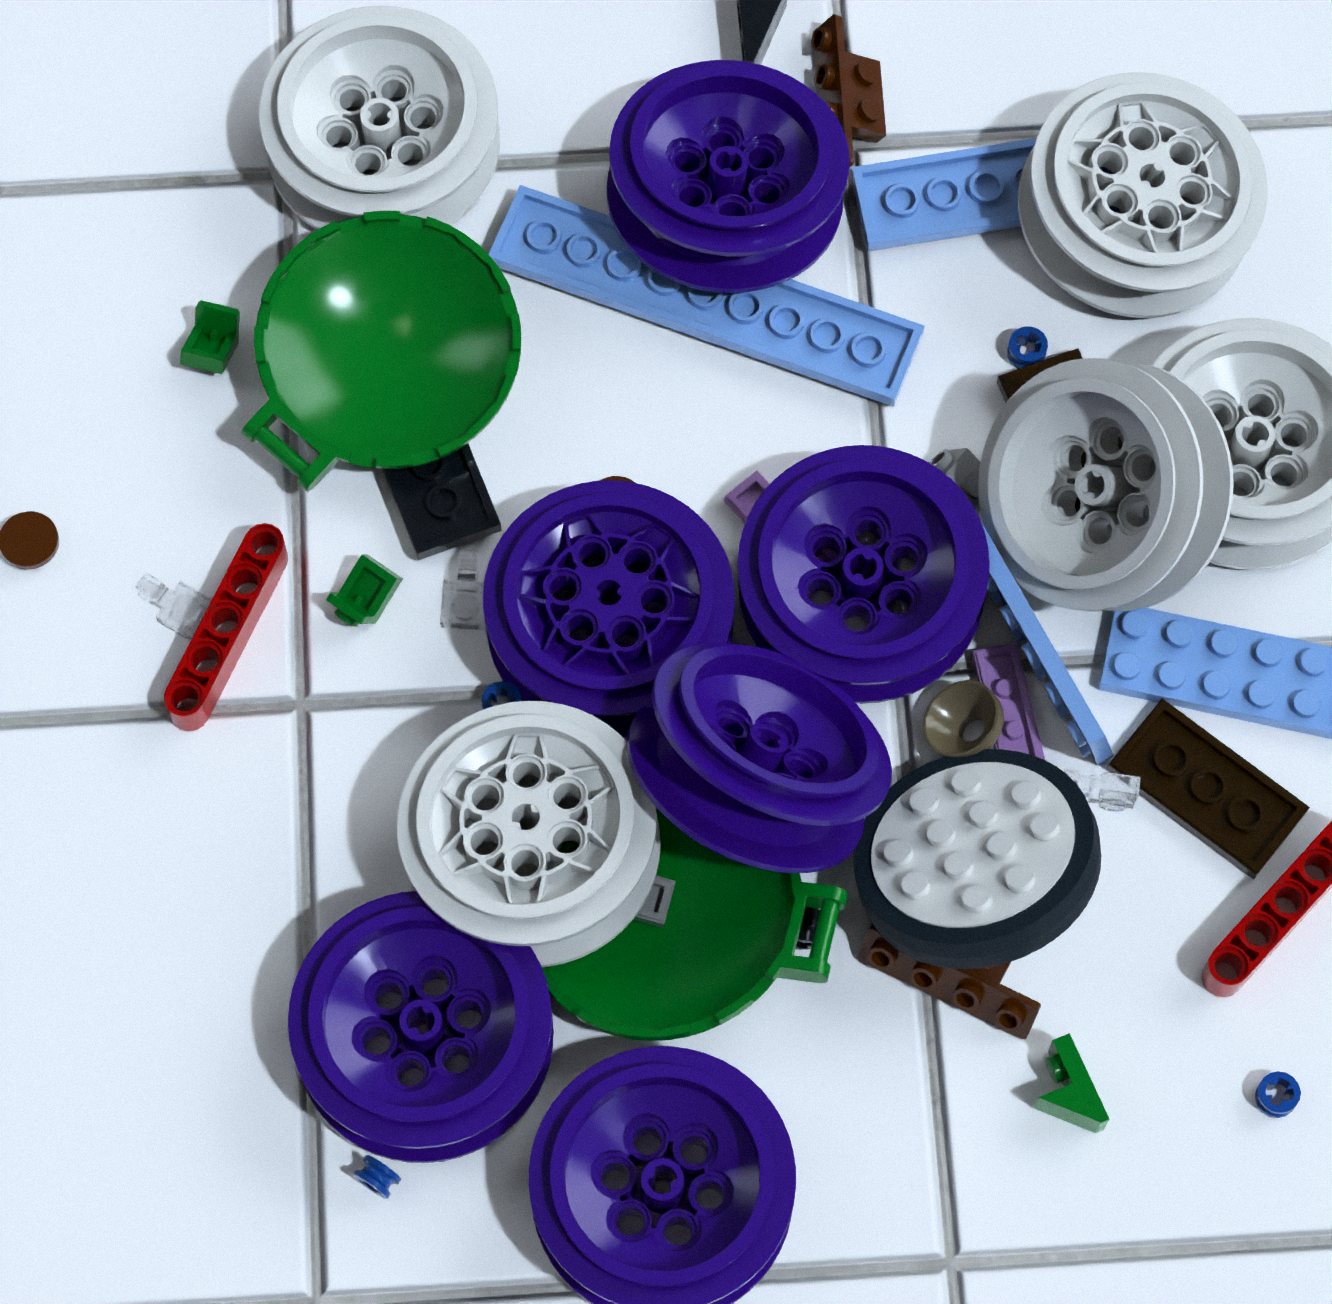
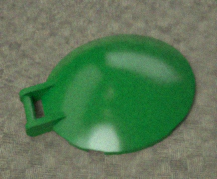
(383, 345)
(715, 956)

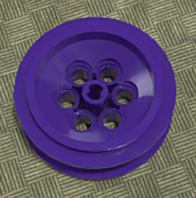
(727, 176)
(916, 517)
(545, 554)
(758, 757)
(399, 949)
(681, 1102)

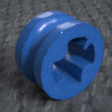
(1022, 337)
(498, 689)
(1286, 1106)
(376, 1176)

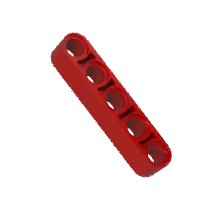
(229, 646)
(1271, 921)

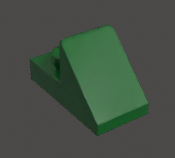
(1078, 1099)

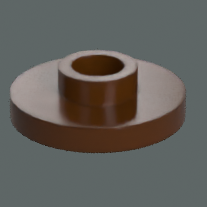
(29, 540)

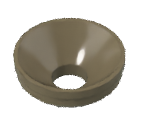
(952, 712)

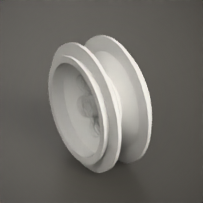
(363, 62)
(1121, 258)
(1289, 378)
(1036, 473)
(573, 897)

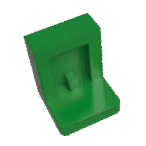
(212, 337)
(365, 592)

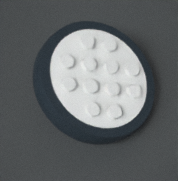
(978, 859)

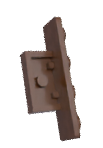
(848, 84)
(971, 990)

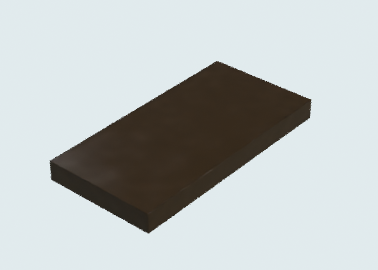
(1209, 788)

